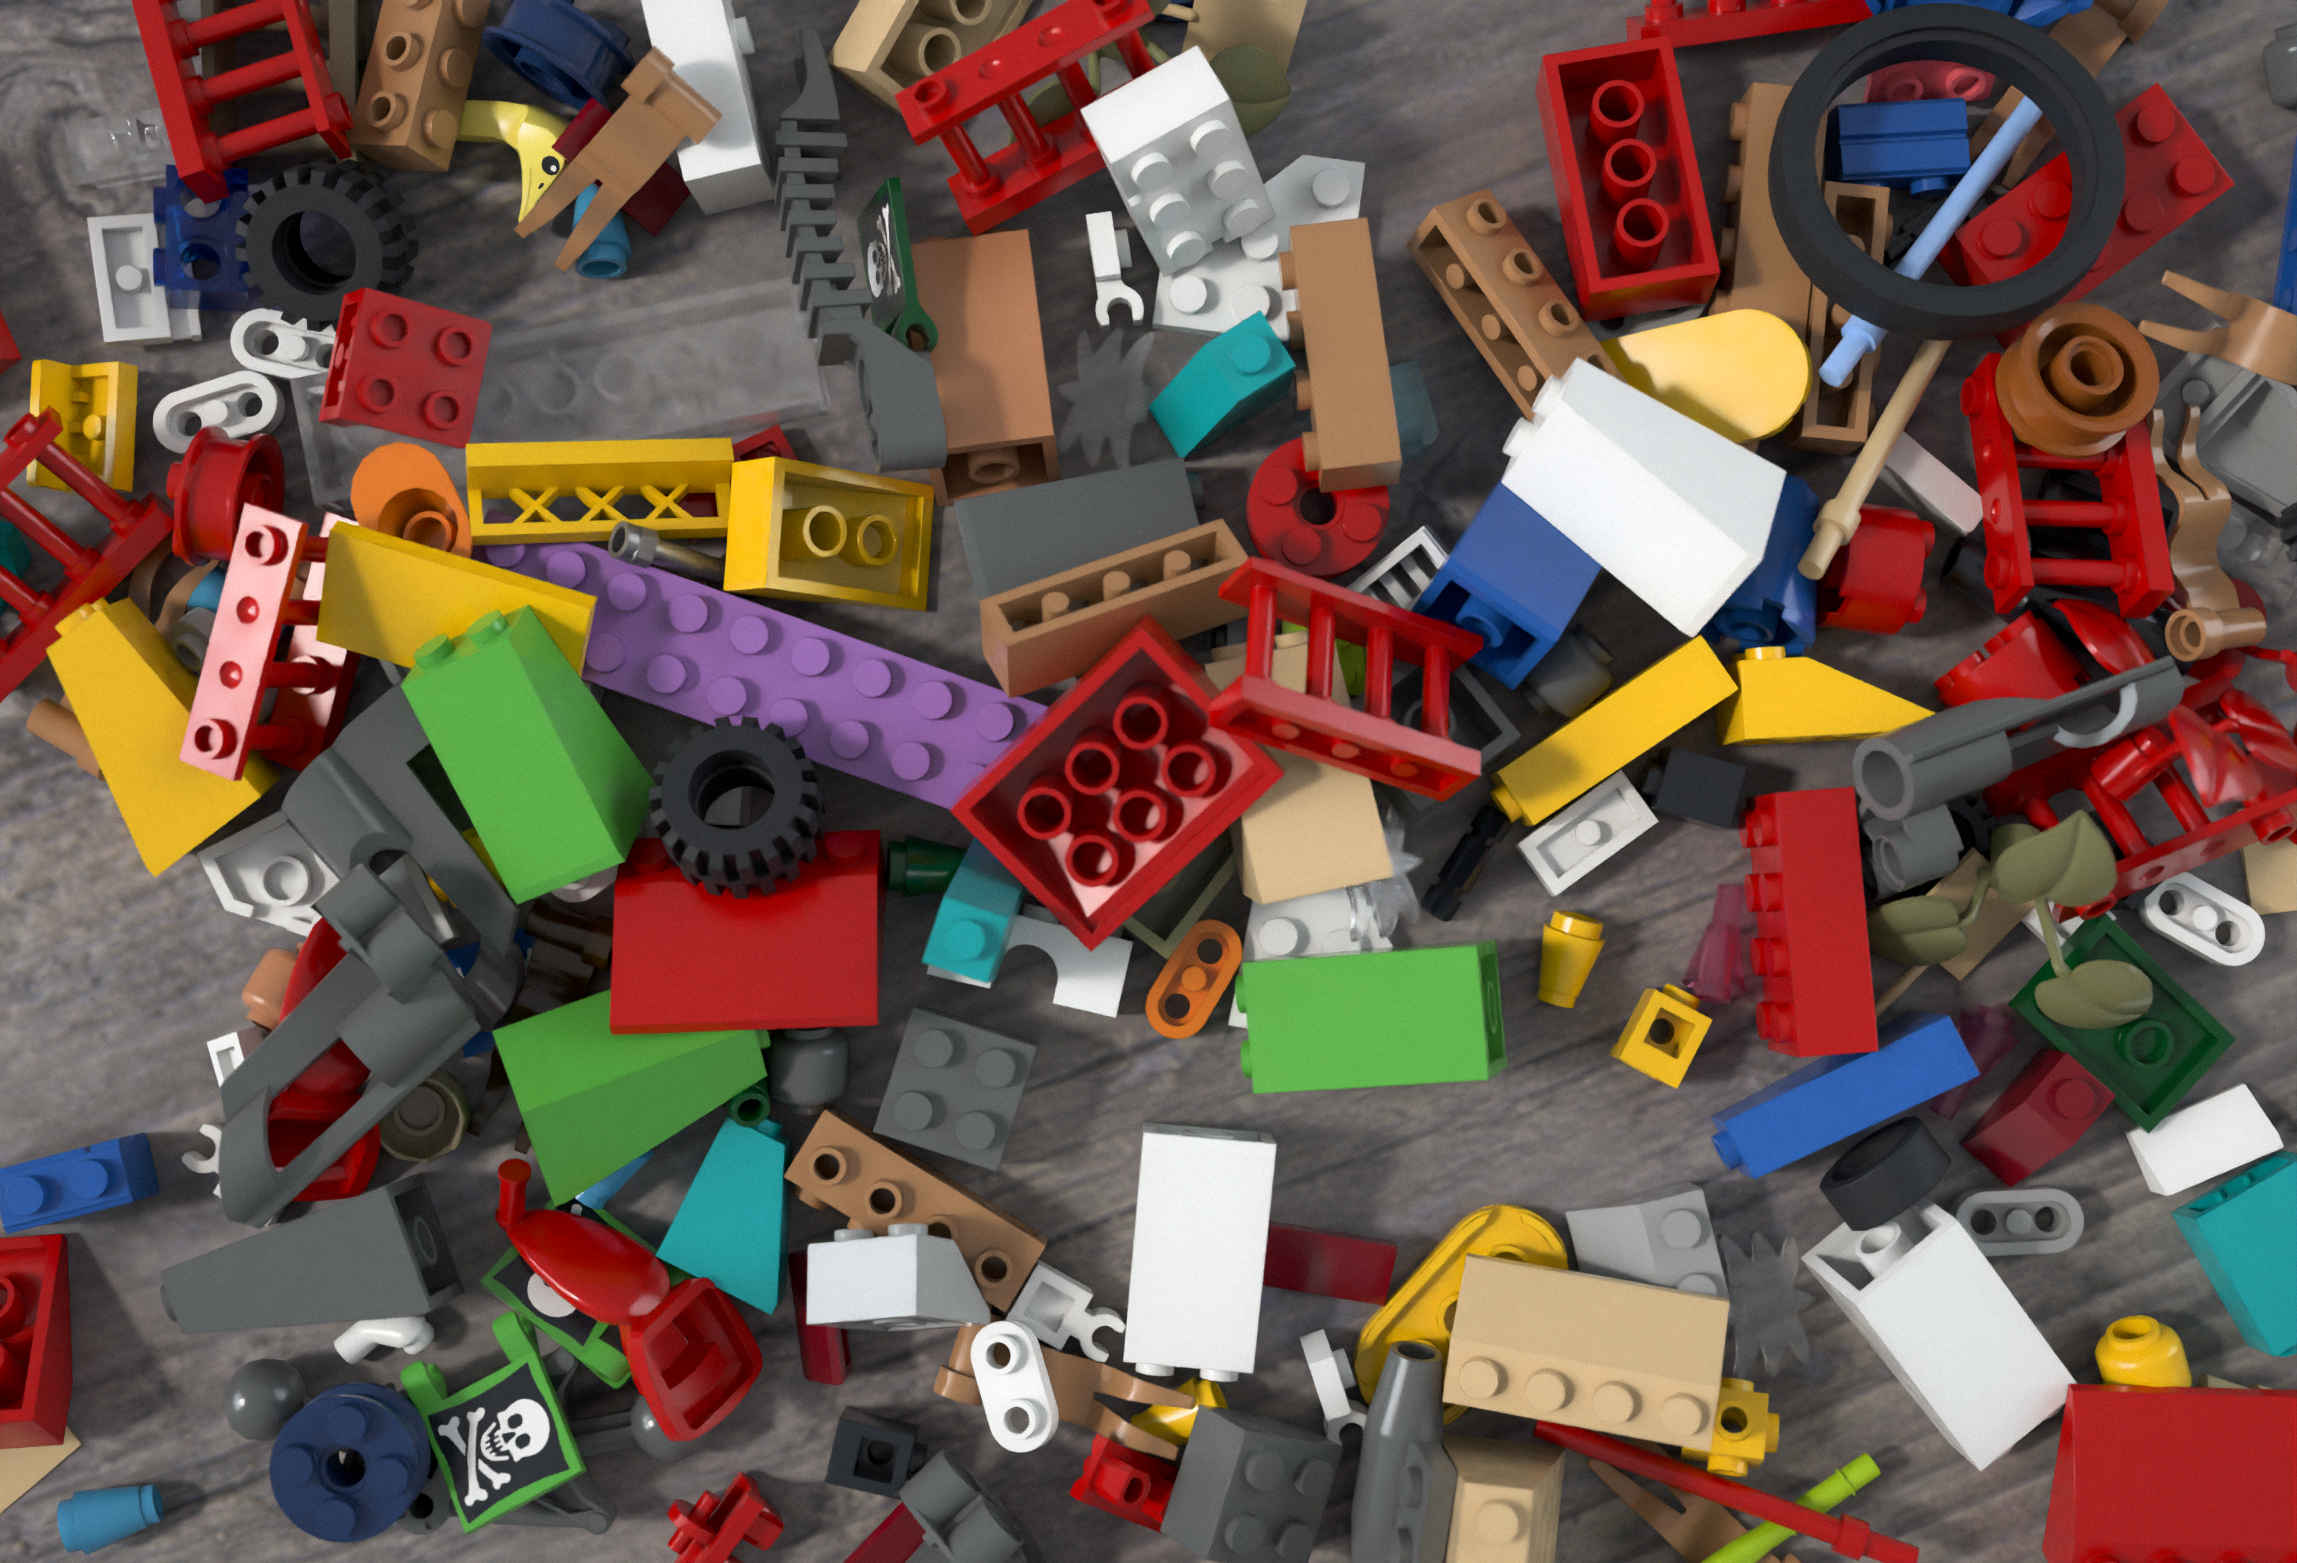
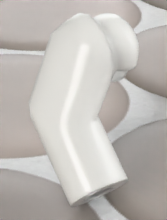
(407, 1332)

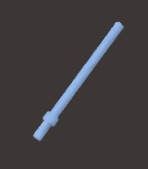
(1863, 337)

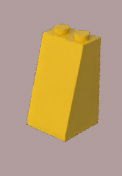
(135, 715)

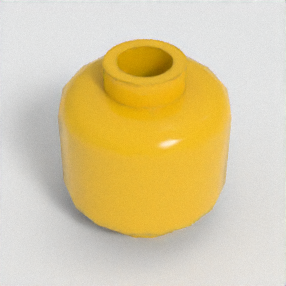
(2142, 1354)

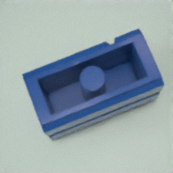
(1899, 145)
(77, 1182)

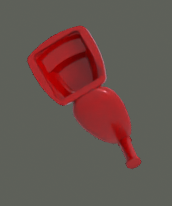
(323, 1090)
(681, 1341)

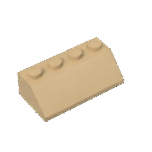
(903, 41)
(1587, 1351)

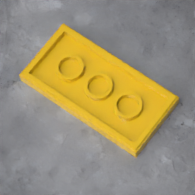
(396, 595)

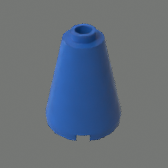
(1775, 599)

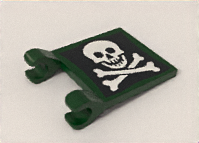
(891, 268)

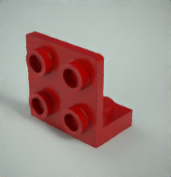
(405, 368)

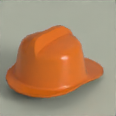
(411, 497)

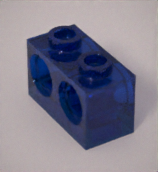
(201, 238)

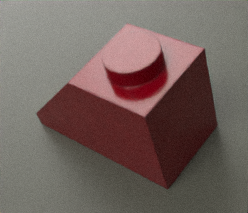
(2037, 1116)

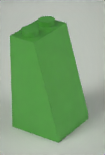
(528, 752)
(1373, 1017)
(609, 1098)

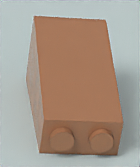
(987, 363)

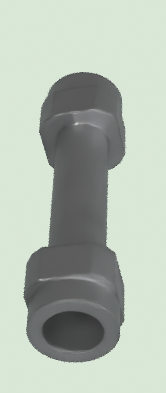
(643, 547)

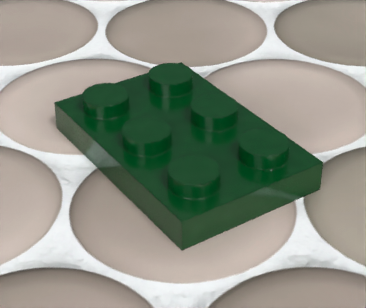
(2142, 1061)

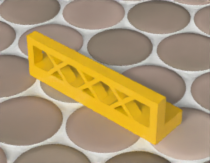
(595, 470)

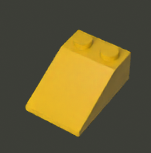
(828, 535)
(1803, 702)

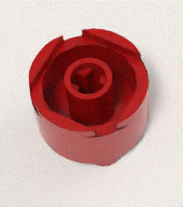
(1878, 574)
(2022, 663)

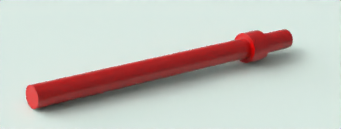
(1846, 1535)

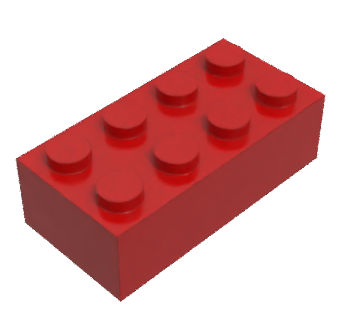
(1626, 179)
(2165, 184)
(1809, 922)

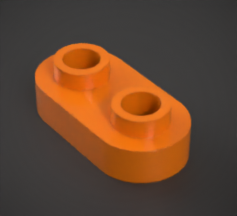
(1193, 978)

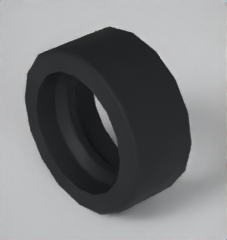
(1885, 1174)

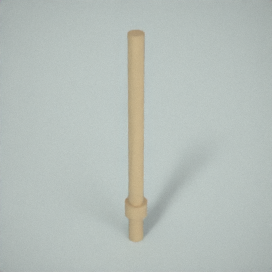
(1841, 515)

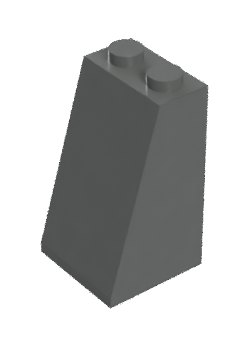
(1073, 522)
(341, 1264)

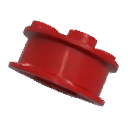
(213, 488)
(1311, 549)

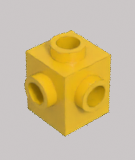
(1759, 1430)

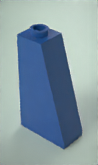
(1843, 1094)

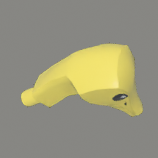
(528, 130)

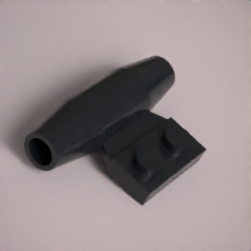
(1965, 570)

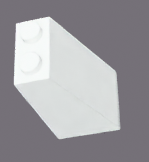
(1644, 491)
(1199, 1250)
(1944, 1328)

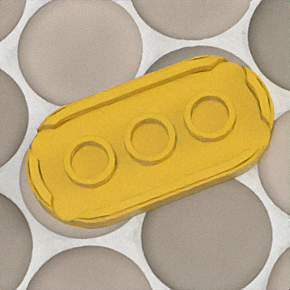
(1726, 371)
(1428, 1299)

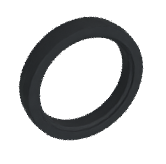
(1992, 44)

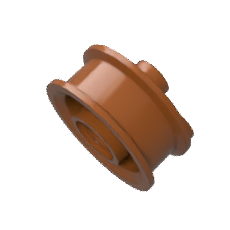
(2077, 380)

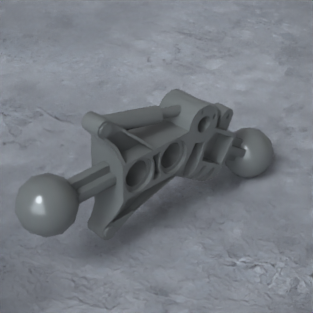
(272, 1391)

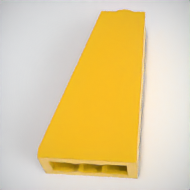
(1611, 732)

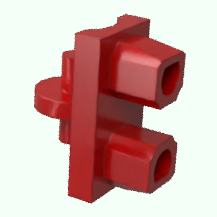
(1126, 1483)
(716, 1524)

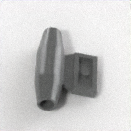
(1403, 1473)

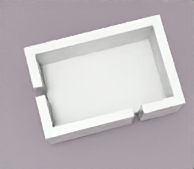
(1179, 160)

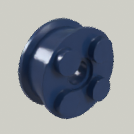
(561, 50)
(324, 1495)

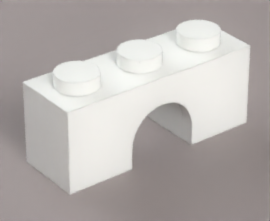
(1085, 978)

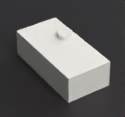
(709, 53)

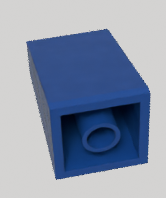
(1511, 584)

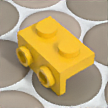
(97, 419)

